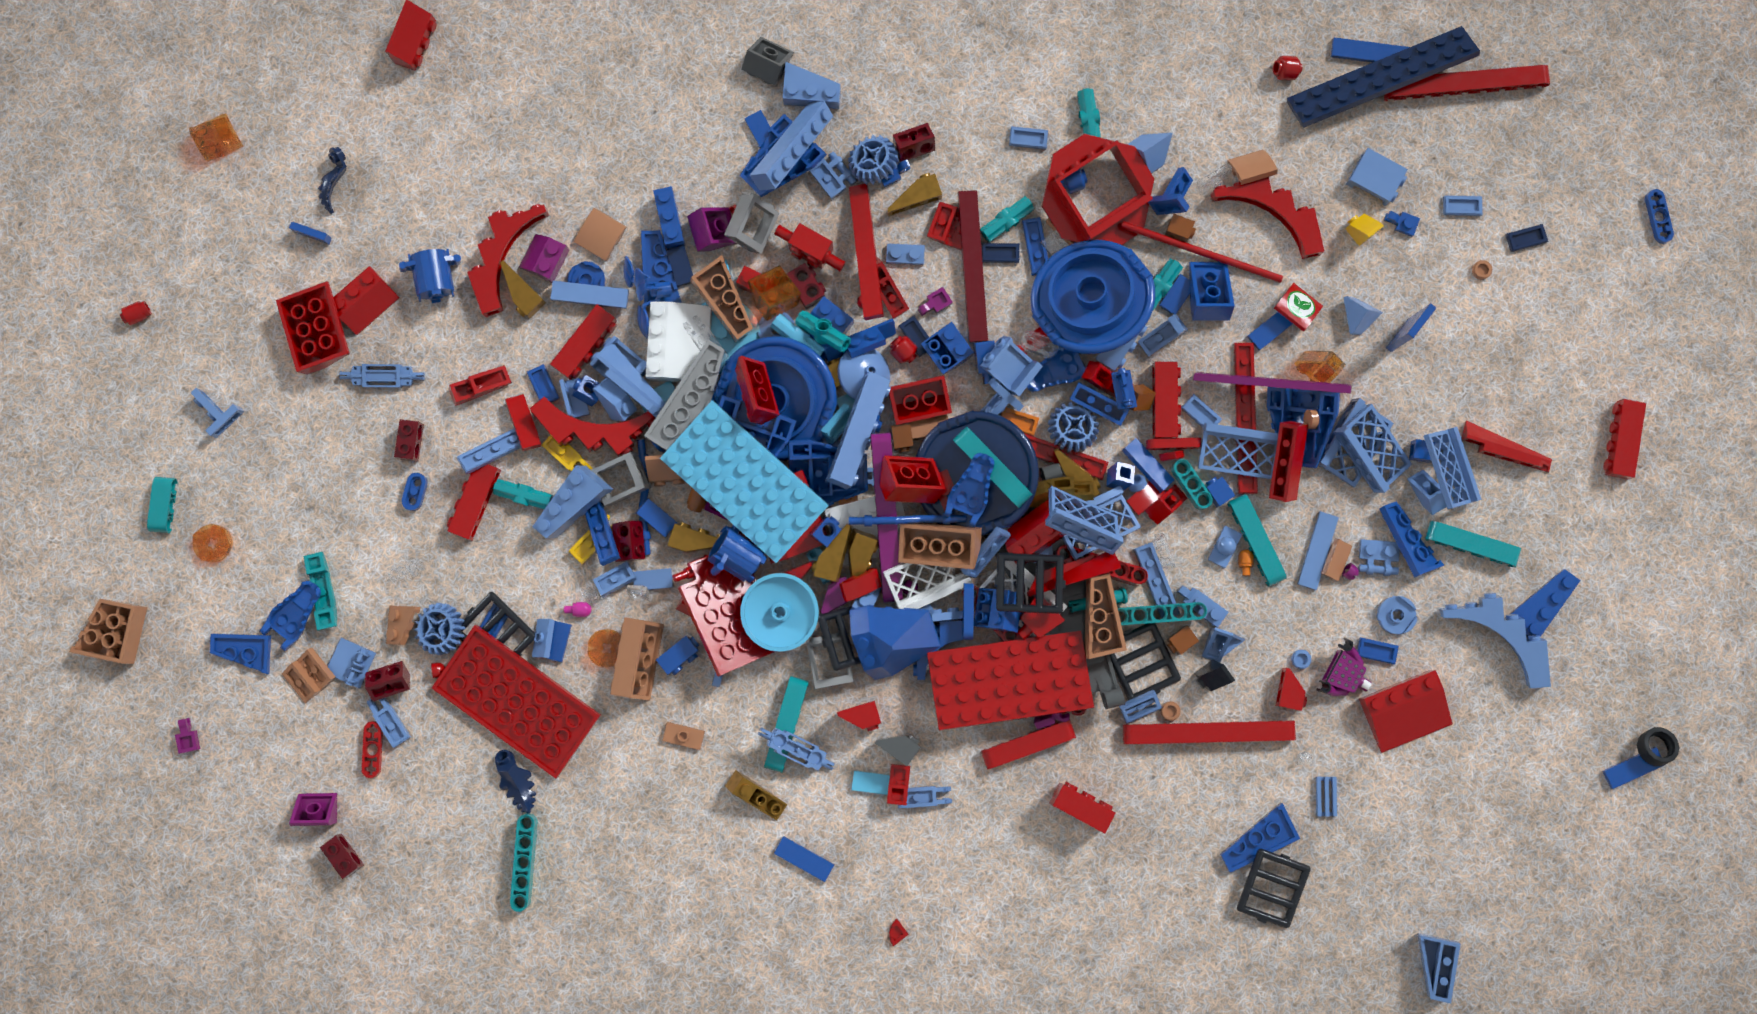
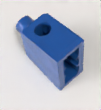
(980, 351)

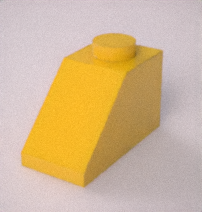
(1363, 228)

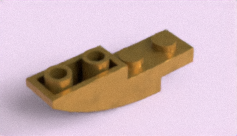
(1082, 490)

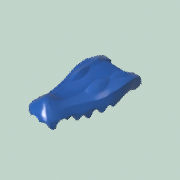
(1060, 369)
(971, 490)
(292, 614)

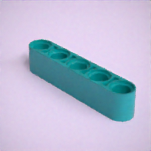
(1001, 475)
(1259, 543)
(1474, 543)
(1168, 610)
(787, 719)
(520, 871)

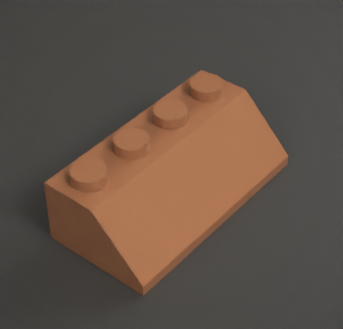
(660, 473)
(939, 545)
(636, 659)

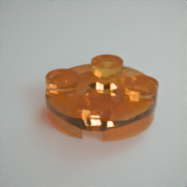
(222, 547)
(595, 647)

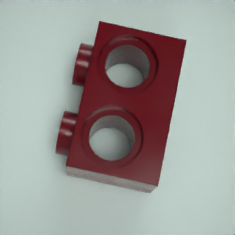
(914, 142)
(808, 284)
(409, 440)
(629, 540)
(387, 681)
(342, 856)

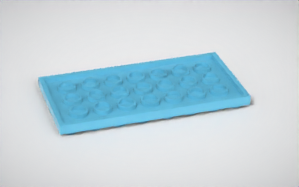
(744, 481)

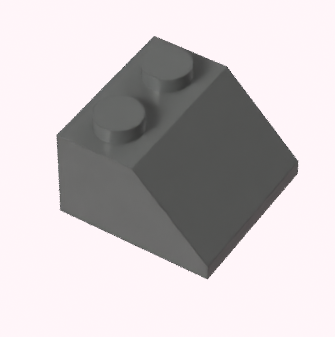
(766, 60)
(900, 747)

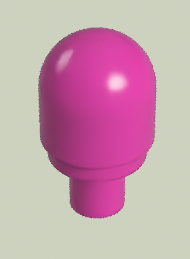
(579, 609)

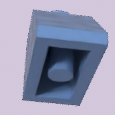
(614, 400)
(1427, 491)

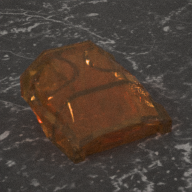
(215, 137)

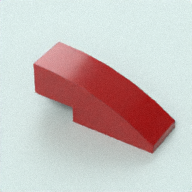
(1099, 377)
(479, 385)

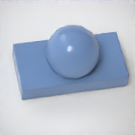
(1225, 547)

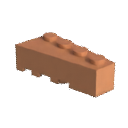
(720, 294)
(1102, 619)

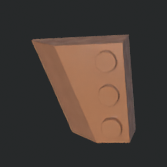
(112, 632)

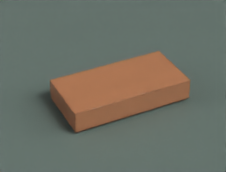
(1336, 559)

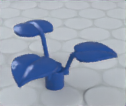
(656, 290)

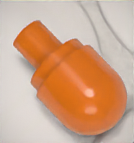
(1245, 561)

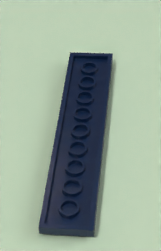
(1383, 76)

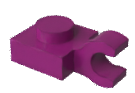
(937, 300)
(1048, 720)
(188, 739)

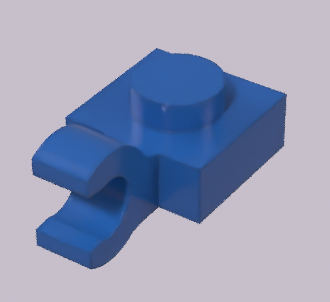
(901, 167)
(1404, 223)

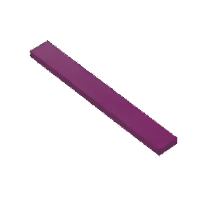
(1273, 382)

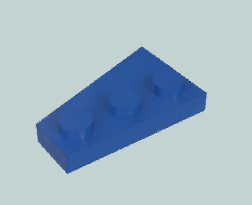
(247, 650)

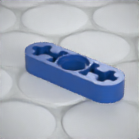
(1666, 217)
(968, 611)

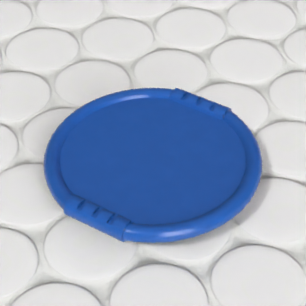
(1092, 296)
(798, 380)

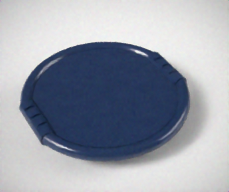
(1005, 442)

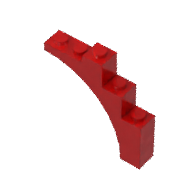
(1300, 223)
(506, 230)
(591, 435)

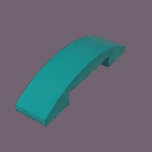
(319, 574)

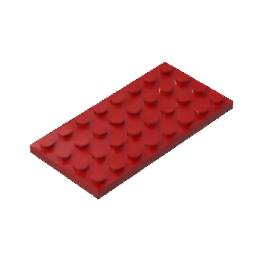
(1010, 680)
(516, 701)

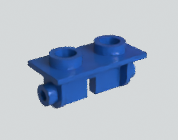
(1123, 389)

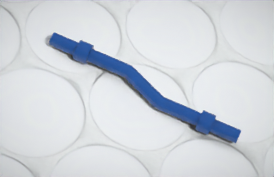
(644, 495)
(868, 520)

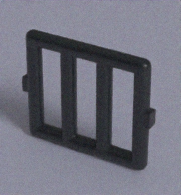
(1020, 606)
(503, 610)
(828, 643)
(1166, 661)
(1250, 890)

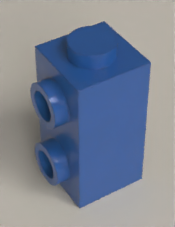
(678, 654)

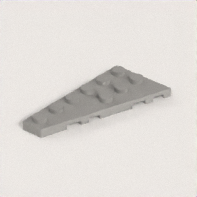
(688, 398)

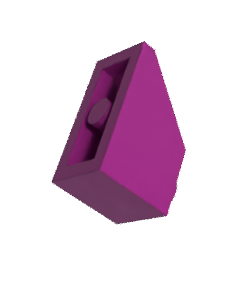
(833, 596)

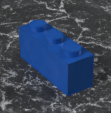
(669, 217)
(1098, 403)

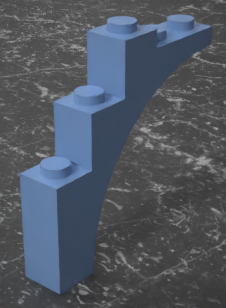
(1530, 652)

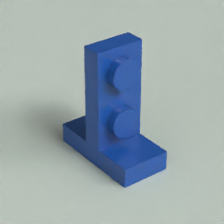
(1173, 198)

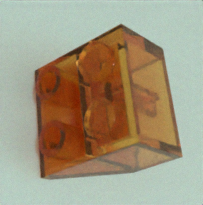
(774, 292)
(1320, 365)

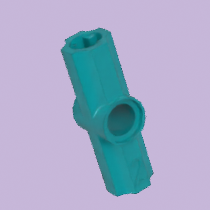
(1088, 113)
(1006, 219)
(1164, 280)
(823, 331)
(521, 494)

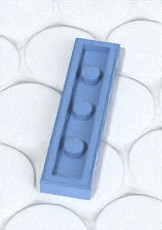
(589, 294)
(489, 451)
(1317, 550)
(1156, 579)

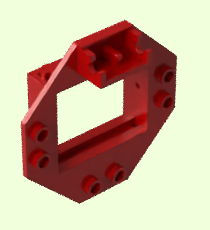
(1063, 211)

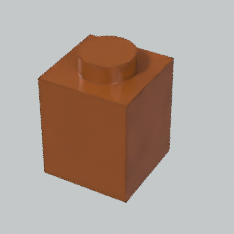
(1180, 228)
(1144, 397)
(902, 437)
(1182, 640)

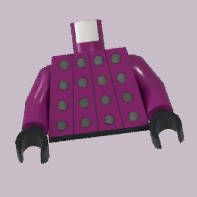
(1345, 672)

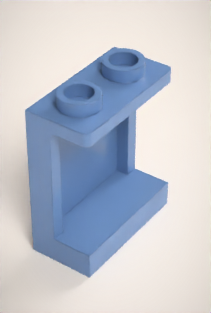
(1378, 176)
(635, 360)
(1010, 366)

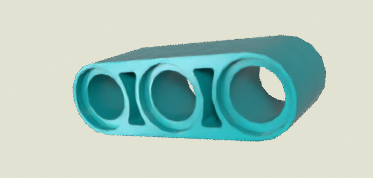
(1200, 489)
(161, 504)

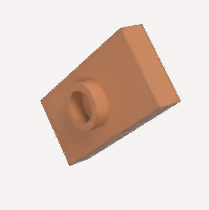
(683, 735)

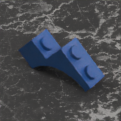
(947, 632)

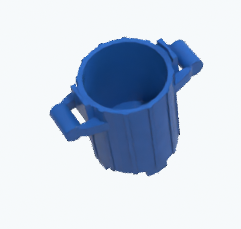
(431, 273)
(735, 555)

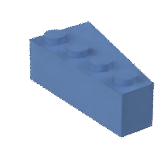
(571, 501)

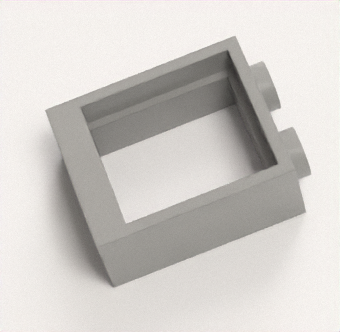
(740, 217)
(637, 472)
(817, 641)

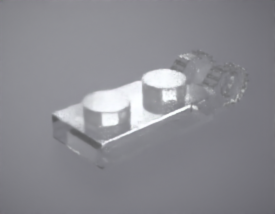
(703, 335)

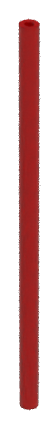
(1201, 251)

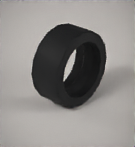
(1669, 740)

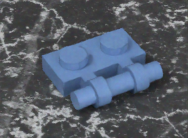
(828, 179)
(1378, 550)

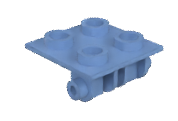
(351, 662)

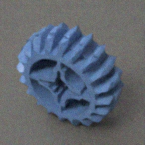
(881, 151)
(1082, 438)
(446, 629)

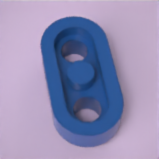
(412, 491)

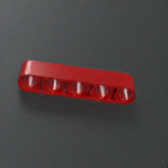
(1128, 569)
(1028, 744)

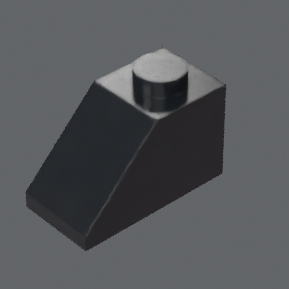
(1213, 676)

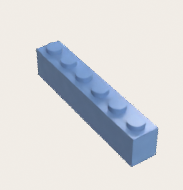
(791, 145)
(858, 430)

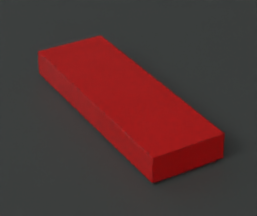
(523, 422)

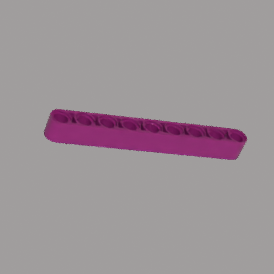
(887, 534)

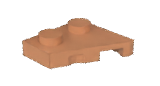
(400, 623)

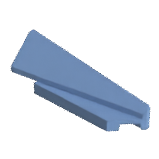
(629, 379)

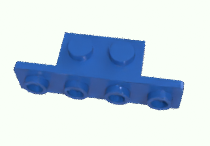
(864, 340)

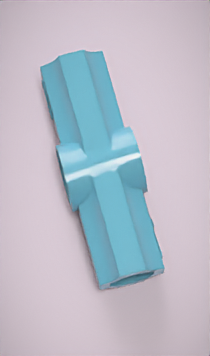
(790, 330)

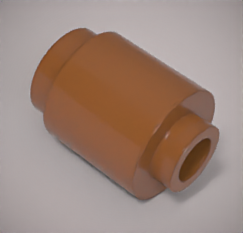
(695, 501)

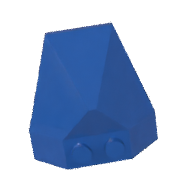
(808, 160)
(1291, 404)
(771, 435)
(815, 461)
(891, 638)

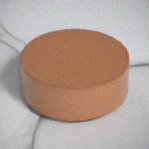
(1482, 269)
(1311, 418)
(1170, 711)

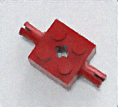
(810, 246)

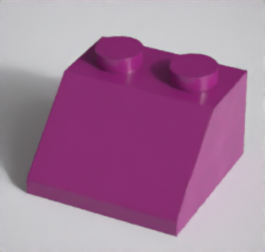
(709, 227)
(544, 257)

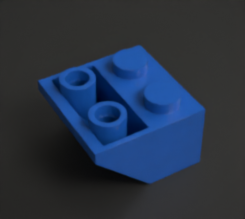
(947, 348)
(987, 615)

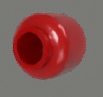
(1287, 68)
(903, 349)

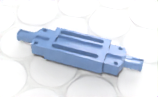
(402, 375)
(813, 757)

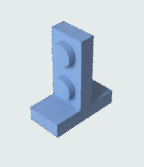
(1163, 335)
(1001, 399)
(222, 419)

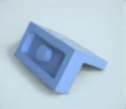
(574, 406)

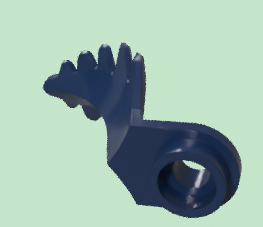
(330, 179)
(515, 781)

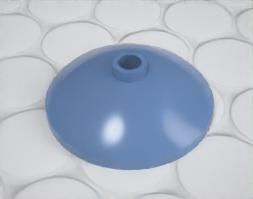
(853, 370)

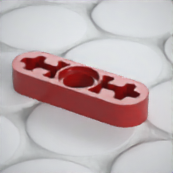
(1178, 443)
(366, 734)

